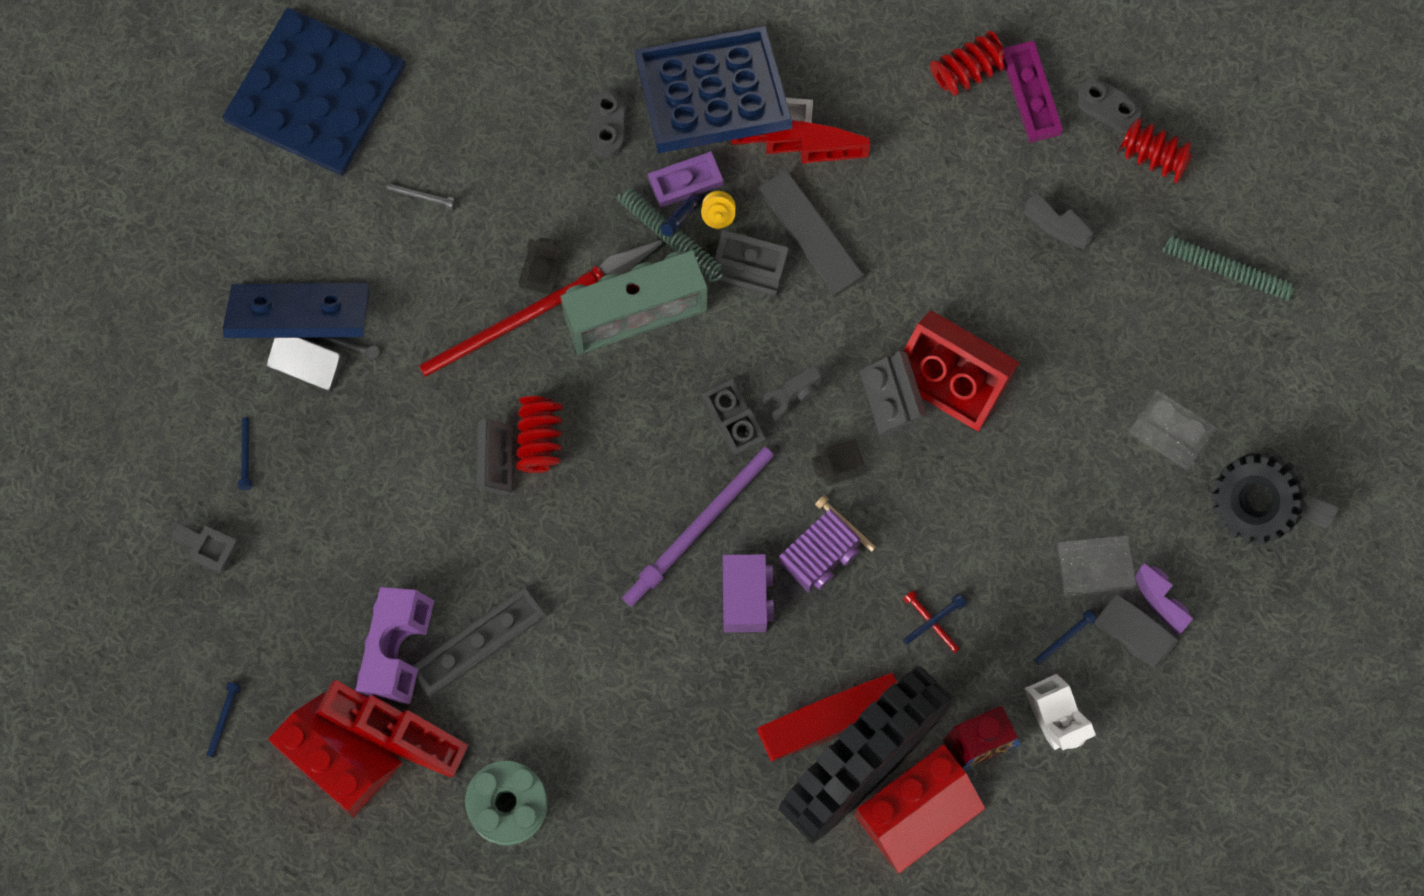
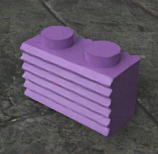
(820, 551)

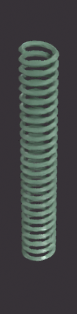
(701, 263)
(1229, 266)

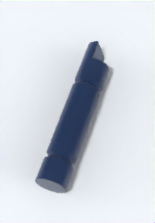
(681, 214)

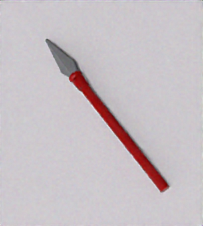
(617, 263)

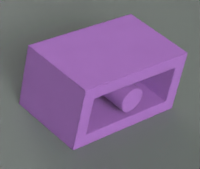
(745, 593)

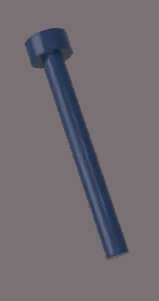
(245, 483)
(957, 602)
(1089, 618)
(233, 688)

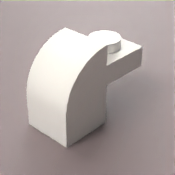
(1058, 714)

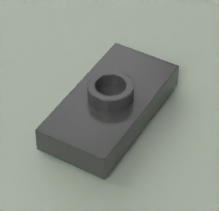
(494, 457)

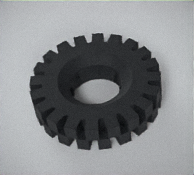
(865, 753)

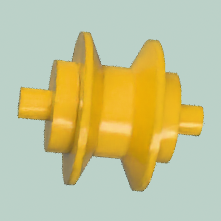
(718, 209)

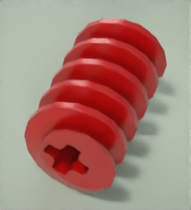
(968, 63)
(1156, 150)
(538, 434)

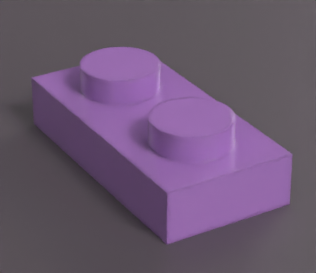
(685, 179)

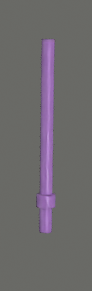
(652, 575)

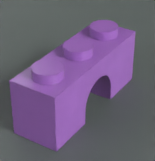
(395, 617)

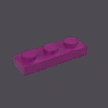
(1031, 92)

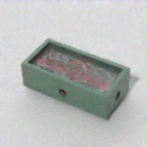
(634, 301)

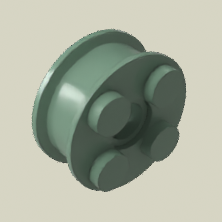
(489, 786)

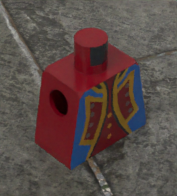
(981, 738)

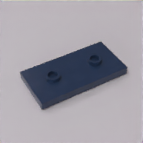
(296, 310)

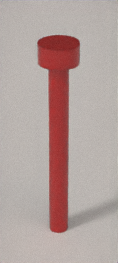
(911, 598)

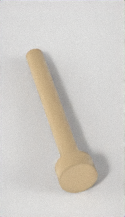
(823, 503)

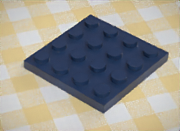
(712, 89)
(314, 91)

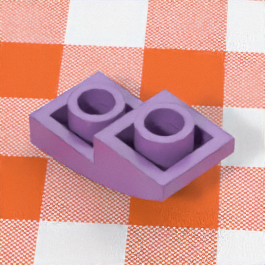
(1154, 587)

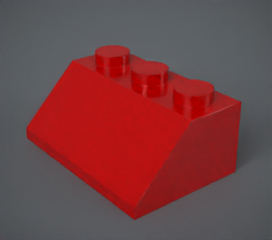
(958, 369)
(333, 758)
(920, 809)

